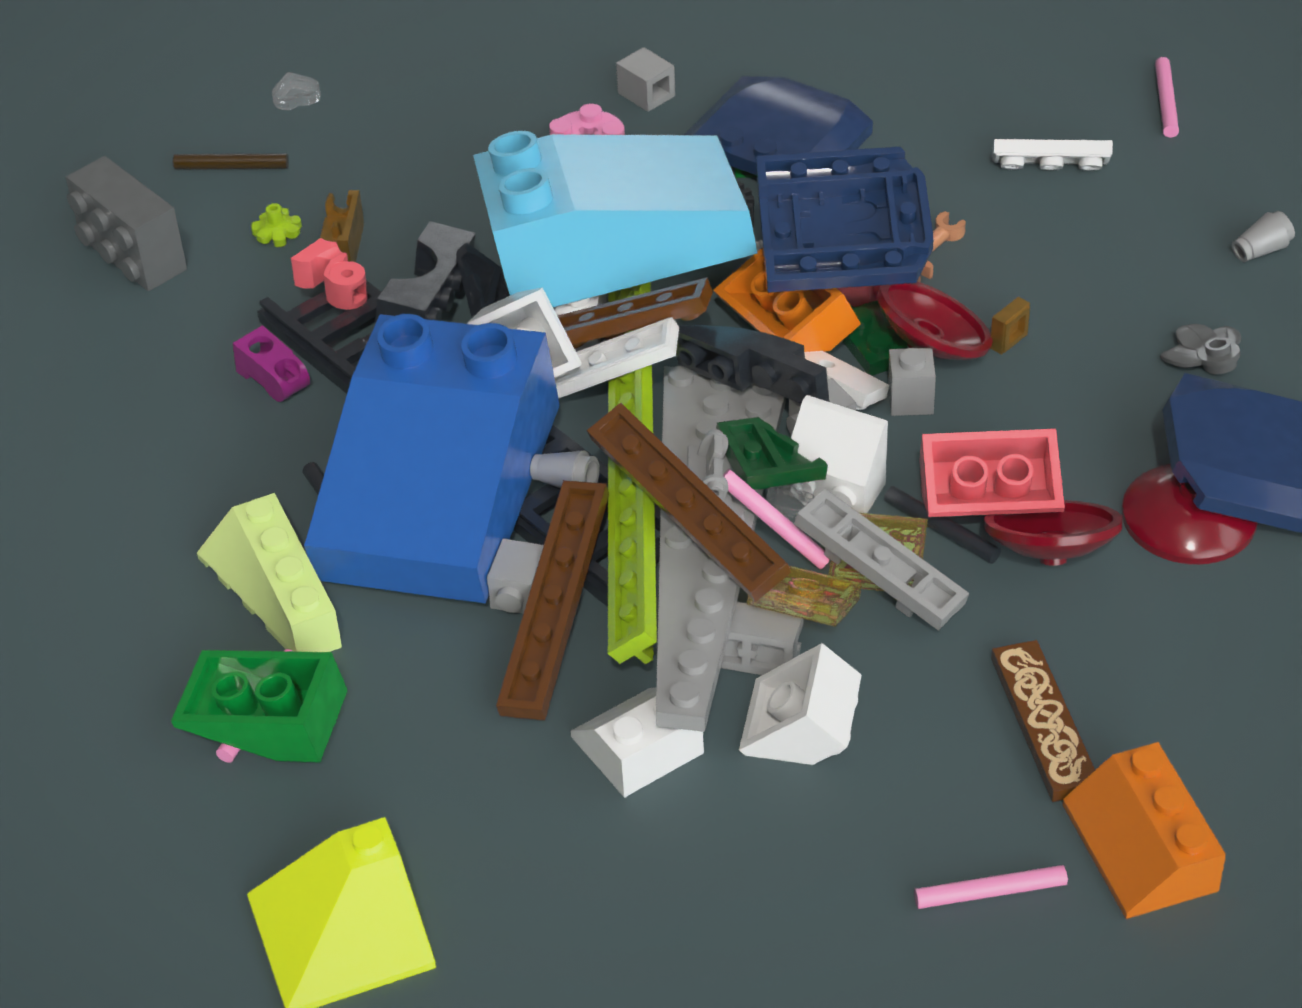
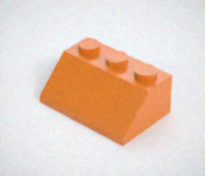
(807, 317)
(1145, 832)

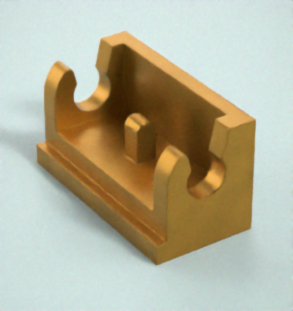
(344, 224)

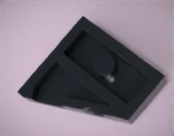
(481, 278)

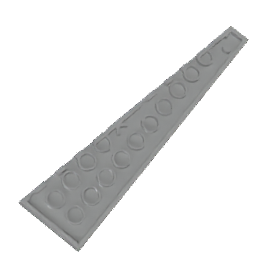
(694, 591)

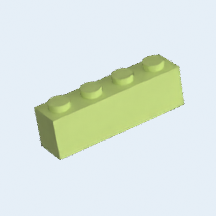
(269, 570)

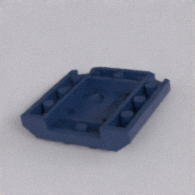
(781, 118)
(842, 219)
(1237, 450)

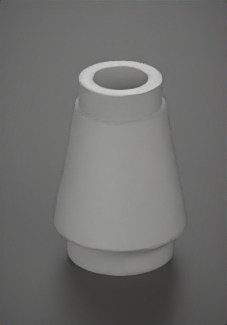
(1265, 236)
(567, 466)

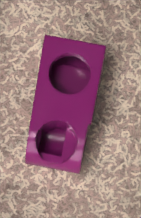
(272, 367)

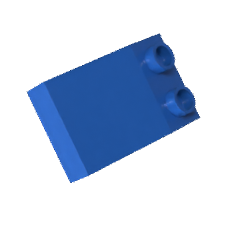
(432, 456)

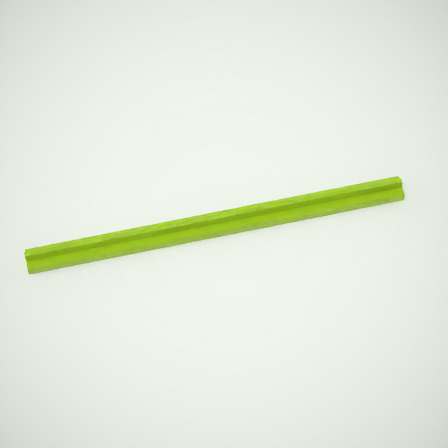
(631, 528)

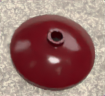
(934, 320)
(1169, 525)
(1056, 535)

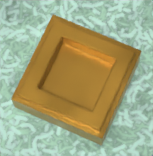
(1010, 325)

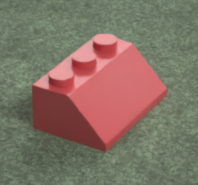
(991, 473)

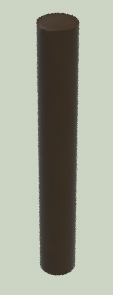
(231, 161)

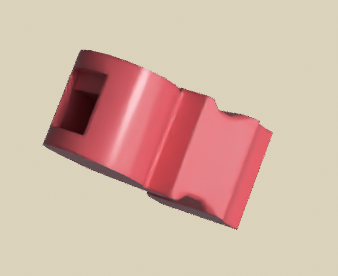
(342, 279)

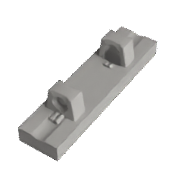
(881, 559)

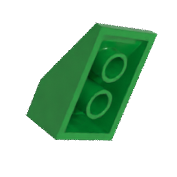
(264, 702)

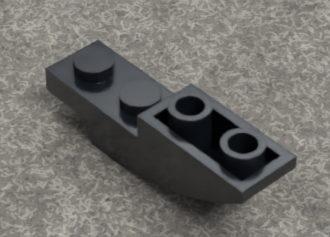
(748, 357)

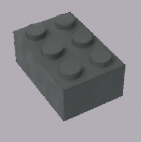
(126, 223)

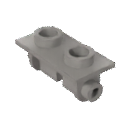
(711, 463)

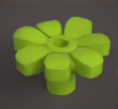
(276, 225)

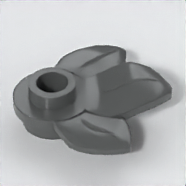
(1200, 345)

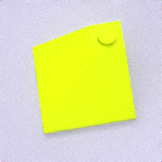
(341, 919)

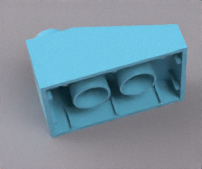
(610, 210)

